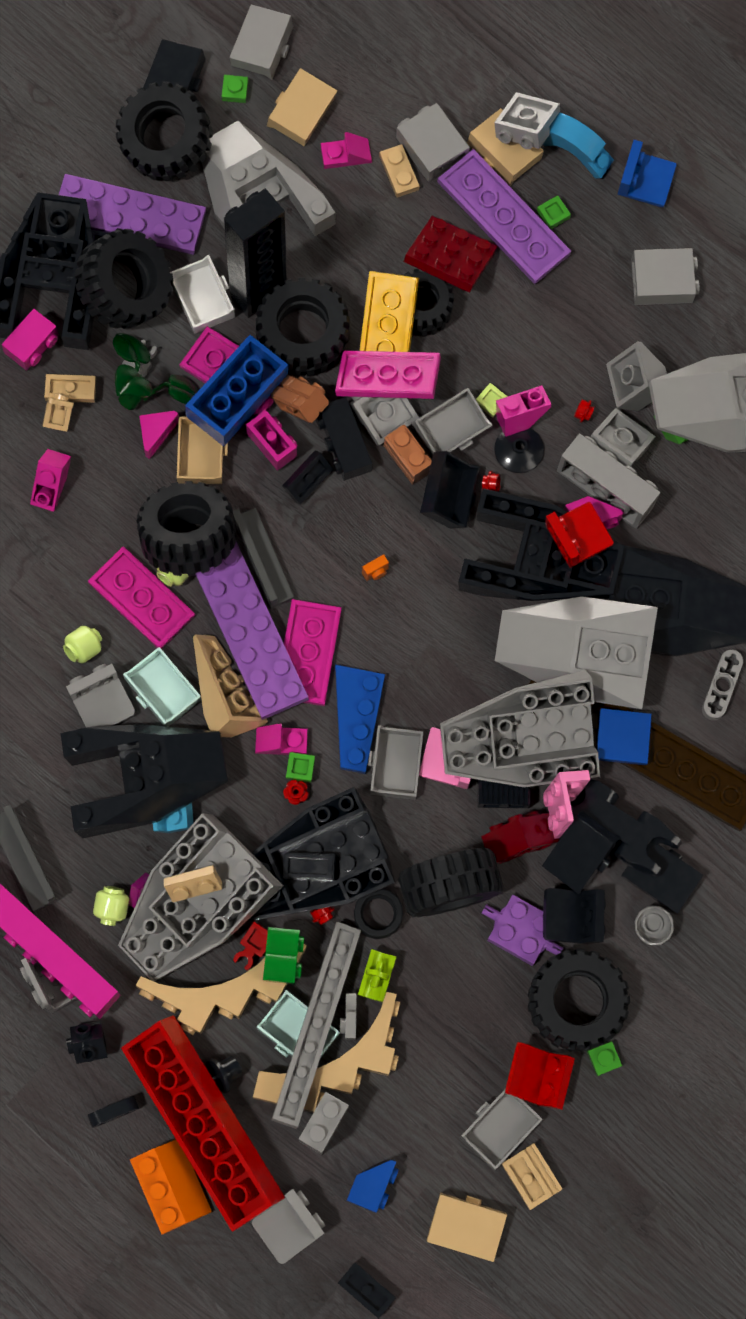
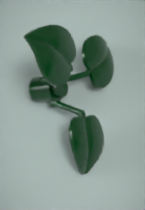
(132, 386)

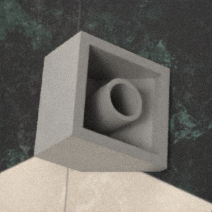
(630, 376)

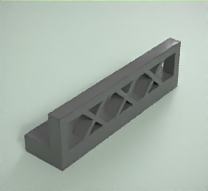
(263, 557)
(24, 861)

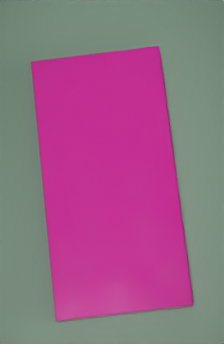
(209, 355)
(388, 374)
(141, 598)
(311, 645)

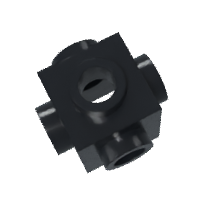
(87, 1042)

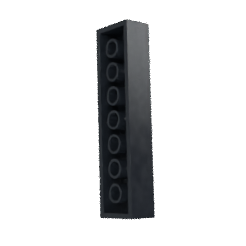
(255, 249)

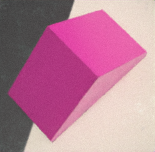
(156, 429)

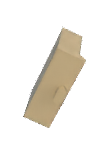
(301, 107)
(505, 159)
(198, 455)
(467, 1226)

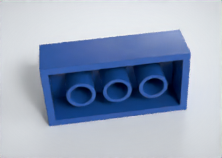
(236, 390)

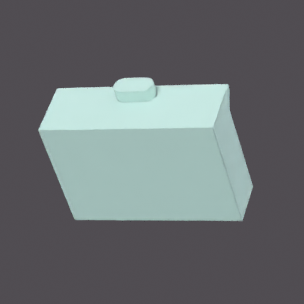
(162, 687)
(285, 1022)

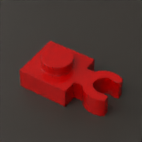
(255, 943)

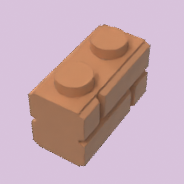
(300, 398)
(408, 454)

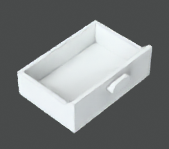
(202, 294)

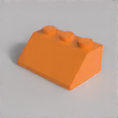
(170, 1186)

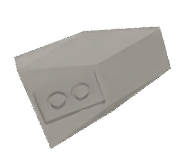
(704, 402)
(578, 635)
(525, 734)
(170, 933)

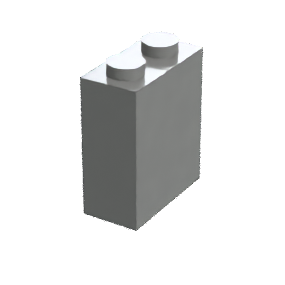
(431, 141)
(664, 276)
(323, 1123)

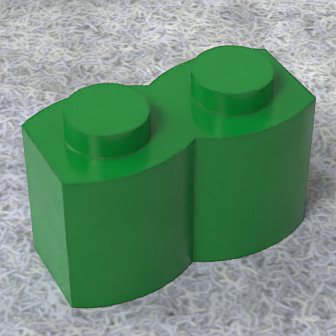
(281, 955)

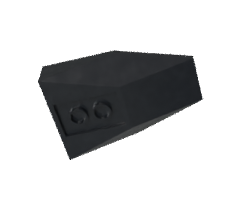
(694, 603)

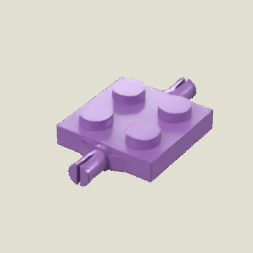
(520, 930)

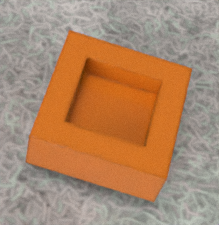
(375, 568)

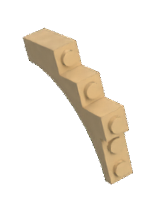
(199, 1003)
(341, 1074)

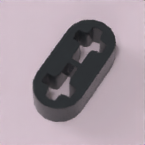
(113, 1111)

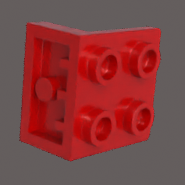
(578, 533)
(539, 1076)

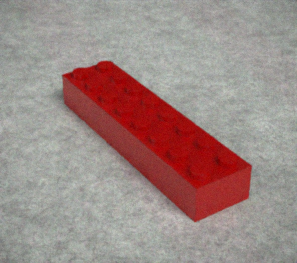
(202, 1122)

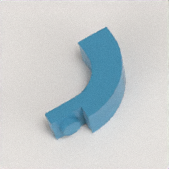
(581, 142)

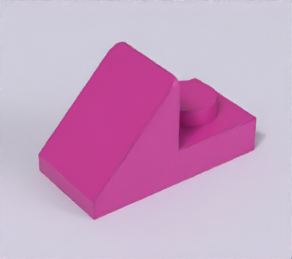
(346, 152)
(280, 741)

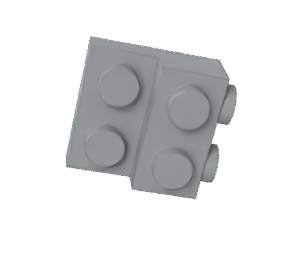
(526, 121)
(382, 415)
(622, 437)

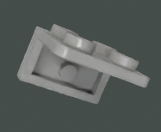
(100, 697)
(46, 993)
(288, 1226)

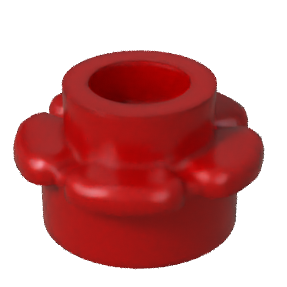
(584, 410)
(491, 481)
(295, 799)
(322, 915)

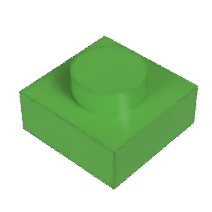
(234, 88)
(553, 212)
(300, 767)
(604, 1058)

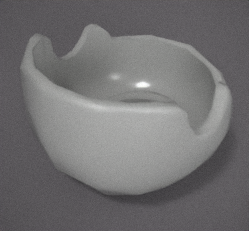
(654, 925)

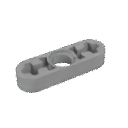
(735, 670)

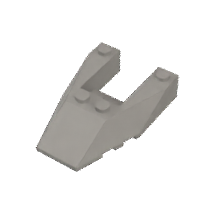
(246, 164)

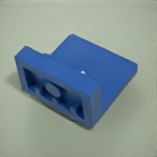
(646, 177)

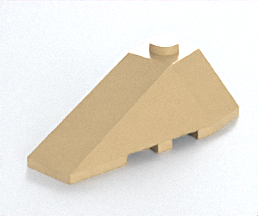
(223, 696)

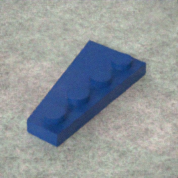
(357, 709)

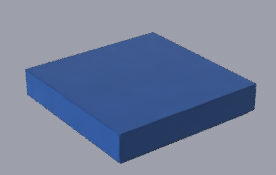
(623, 736)

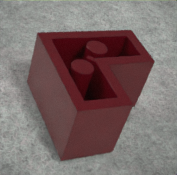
(519, 836)

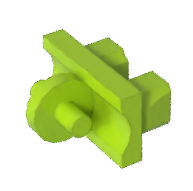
(377, 975)

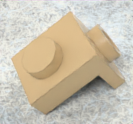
(58, 412)

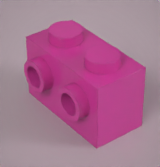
(30, 340)
(272, 440)

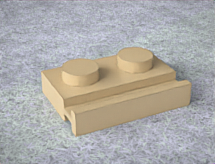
(531, 1176)

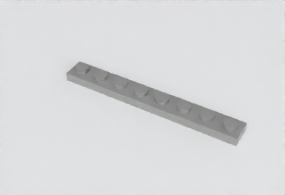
(316, 1025)

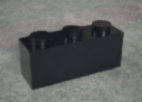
(344, 439)

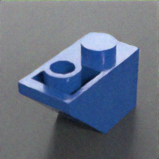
(370, 1186)

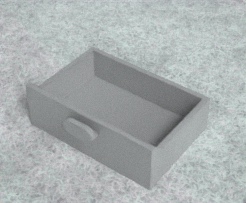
(262, 41)
(452, 423)
(396, 763)
(500, 1128)

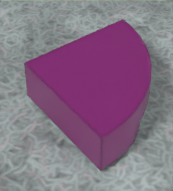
(136, 889)

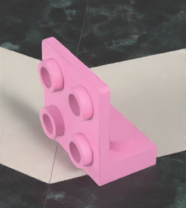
(432, 763)
(558, 796)

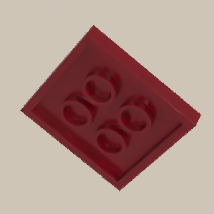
(450, 253)

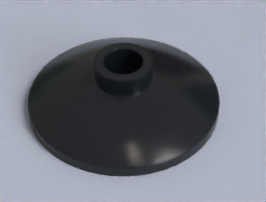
(519, 460)

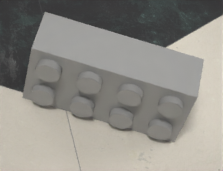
(608, 480)

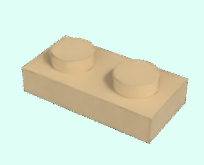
(399, 170)
(77, 387)
(193, 883)

